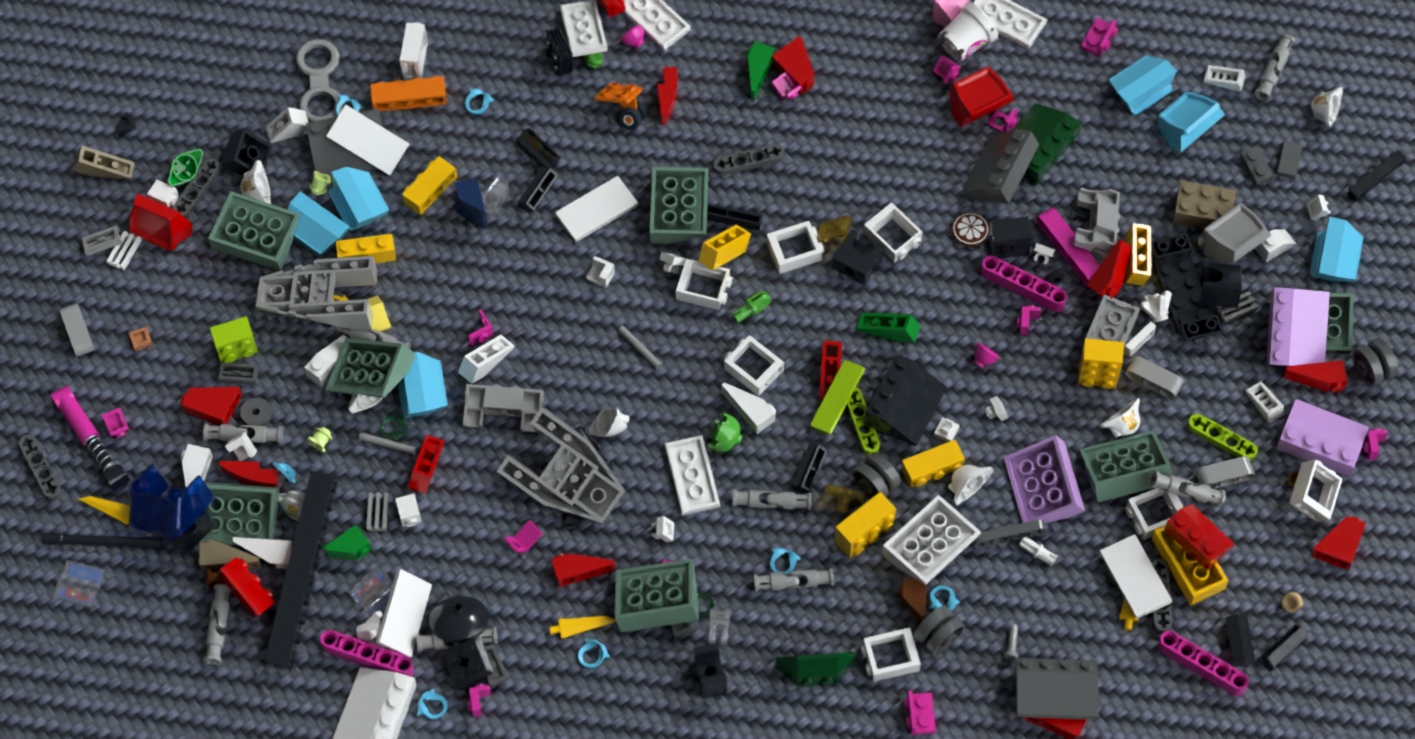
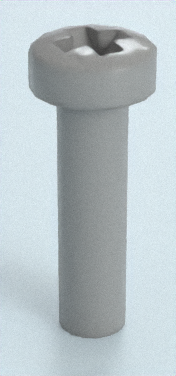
(1011, 654)

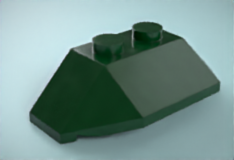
(817, 668)

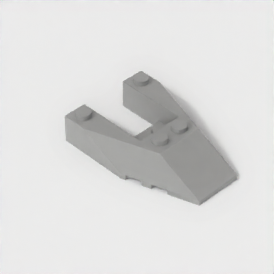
(309, 292)
(574, 478)

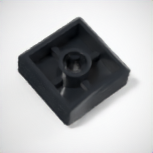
(559, 51)
(478, 664)

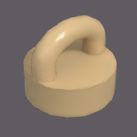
(1292, 602)

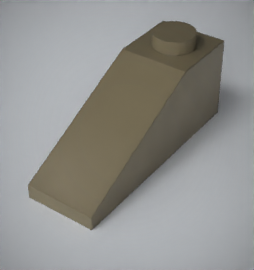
(100, 164)
(216, 555)

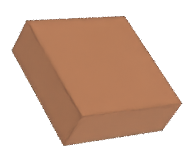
(140, 339)

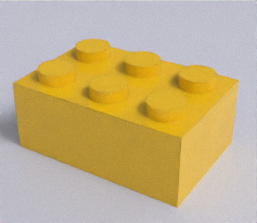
(1100, 363)
(865, 525)

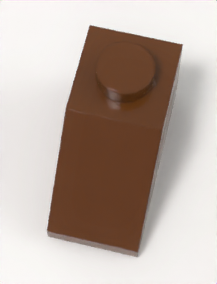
(914, 597)

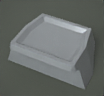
(1234, 235)

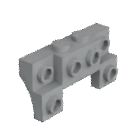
(1103, 219)
(501, 401)

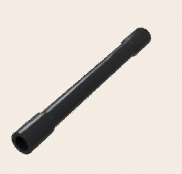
(145, 542)

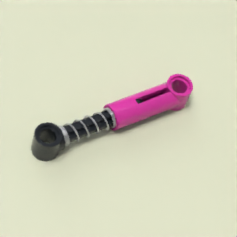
(89, 436)

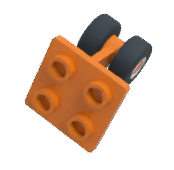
(626, 95)

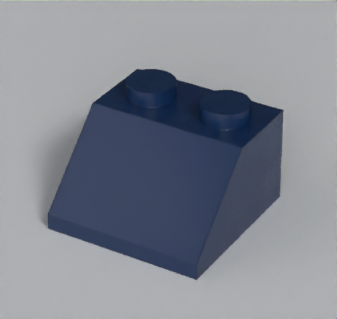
(469, 202)

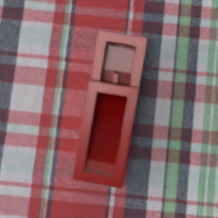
(667, 93)
(250, 473)

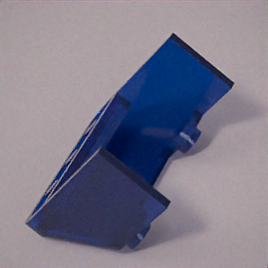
(166, 515)

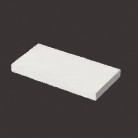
(657, 20)
(1013, 20)
(583, 28)
(367, 140)
(596, 209)
(692, 475)
(1135, 576)
(404, 613)

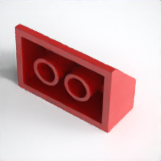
(1198, 536)
(246, 587)

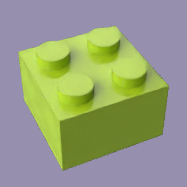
(234, 340)

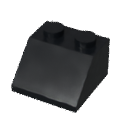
(244, 150)

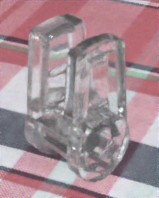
(495, 195)
(722, 620)

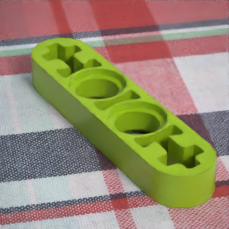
(858, 422)
(1224, 434)

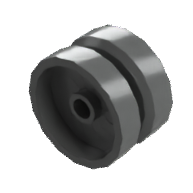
(1375, 362)
(876, 475)
(939, 630)

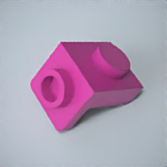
(947, 69)
(785, 87)
(1027, 313)
(115, 423)
(1372, 438)
(475, 693)

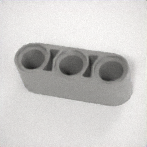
(77, 329)
(1154, 377)
(1226, 472)

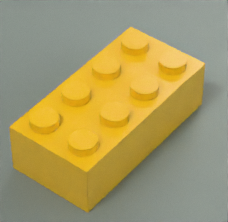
(1189, 574)

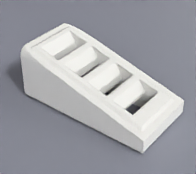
(1224, 83)
(1271, 412)

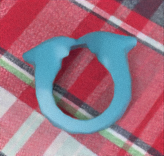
(342, 99)
(487, 99)
(283, 468)
(792, 557)
(936, 604)
(587, 646)
(433, 696)

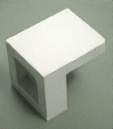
(601, 272)
(241, 446)

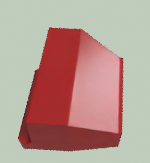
(978, 96)
(158, 223)

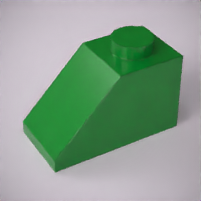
(349, 545)

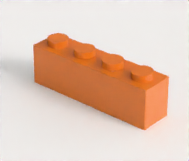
(408, 93)

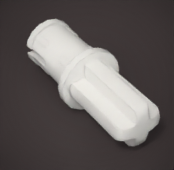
(1039, 551)

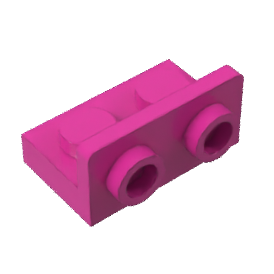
(1099, 37)
(921, 713)

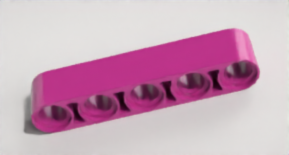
(1063, 239)
(1028, 291)
(361, 647)
(1207, 672)

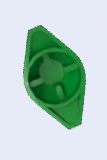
(184, 167)

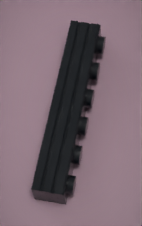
(1377, 174)
(734, 217)

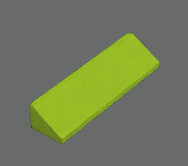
(837, 397)

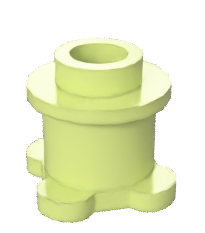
(320, 183)
(320, 438)

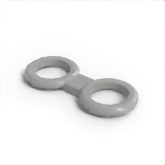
(318, 77)

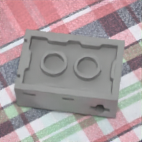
(1113, 321)

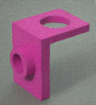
(1010, 121)
(482, 334)
(524, 538)

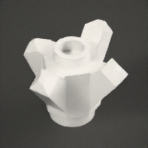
(1157, 305)
(370, 629)

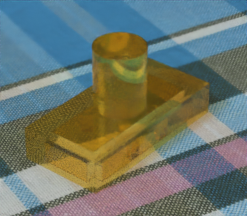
(834, 229)
(844, 496)

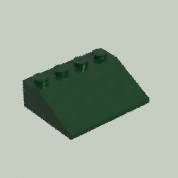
(1054, 134)

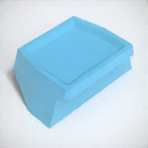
(1143, 83)
(1188, 119)
(356, 197)
(316, 226)
(1337, 252)
(422, 387)

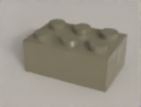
(1201, 204)

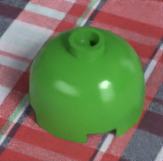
(725, 433)

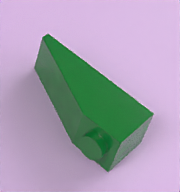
(759, 63)
(890, 326)

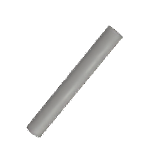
(640, 347)
(387, 443)

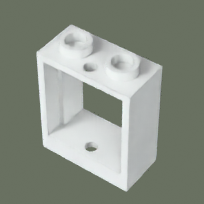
(413, 51)
(882, 218)
(784, 265)
(697, 268)
(762, 383)
(1315, 510)
(1133, 512)
(911, 666)

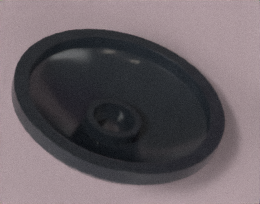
(458, 619)

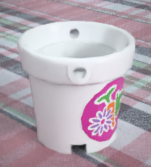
(968, 32)

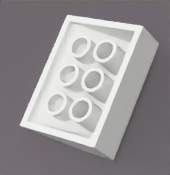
(930, 540)
(376, 705)

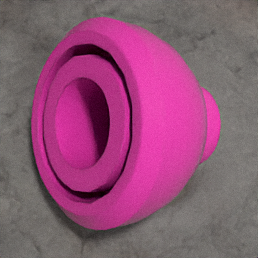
(634, 36)
(984, 355)

